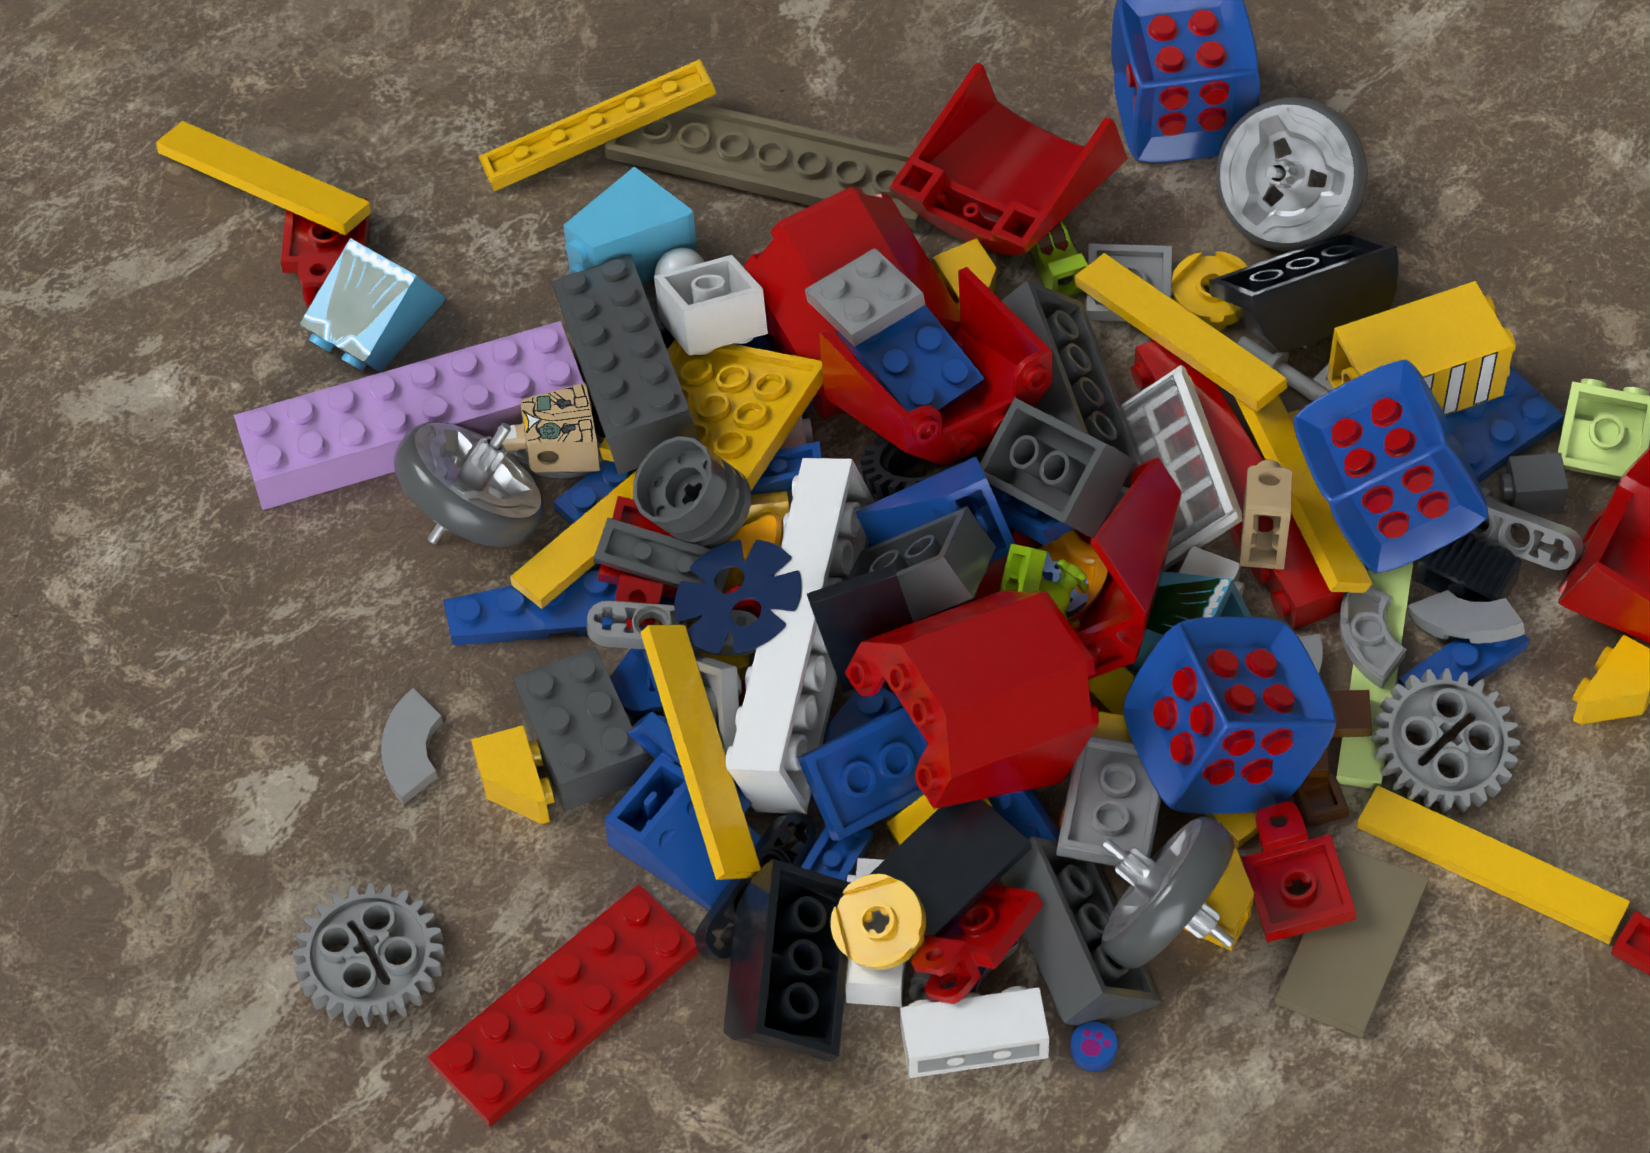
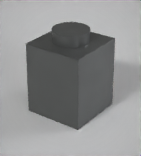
(1535, 483)

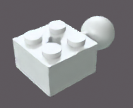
(708, 301)

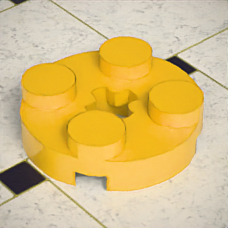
(1189, 290)
(857, 909)

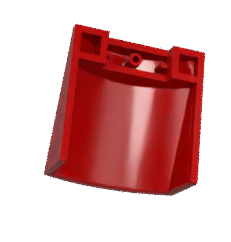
(998, 174)

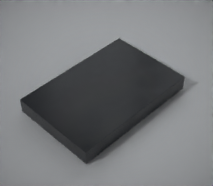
(857, 612)
(955, 860)

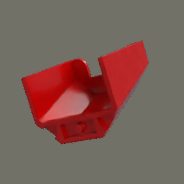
(819, 243)
(997, 344)
(1134, 550)
(1614, 569)
(990, 690)

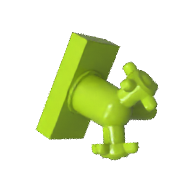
(1024, 574)

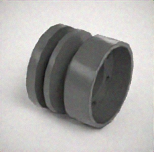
(692, 492)

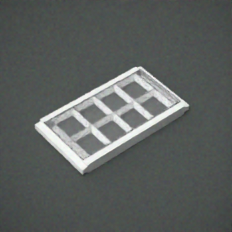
(1173, 426)

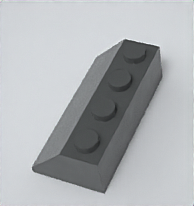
(1069, 935)

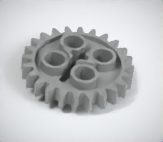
(1416, 711)
(330, 974)

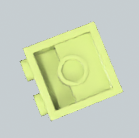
(1604, 428)

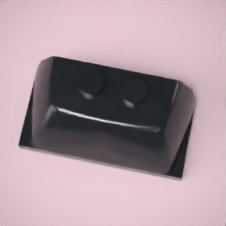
(1312, 290)
(786, 965)

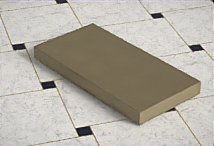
(1346, 966)

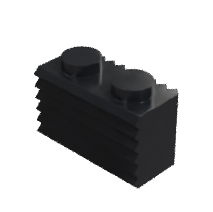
(1470, 570)

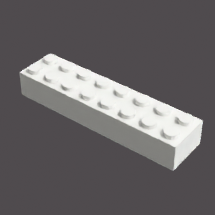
(792, 673)

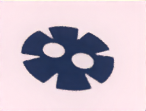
(771, 592)

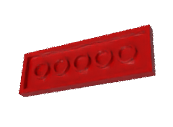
(563, 1005)

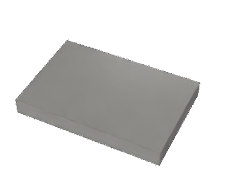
(1108, 799)

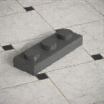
(652, 555)

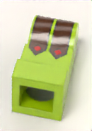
(1056, 259)

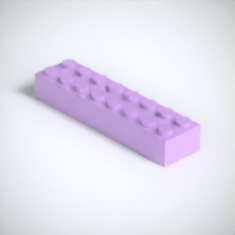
(356, 426)

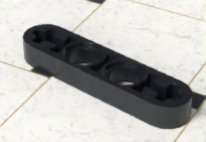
(724, 908)

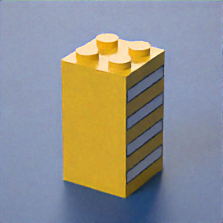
(1445, 336)

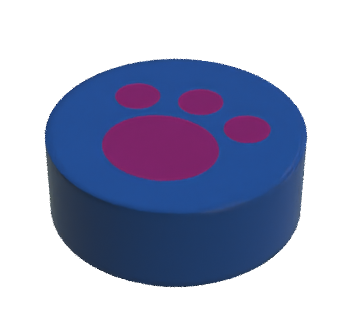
(1093, 1046)

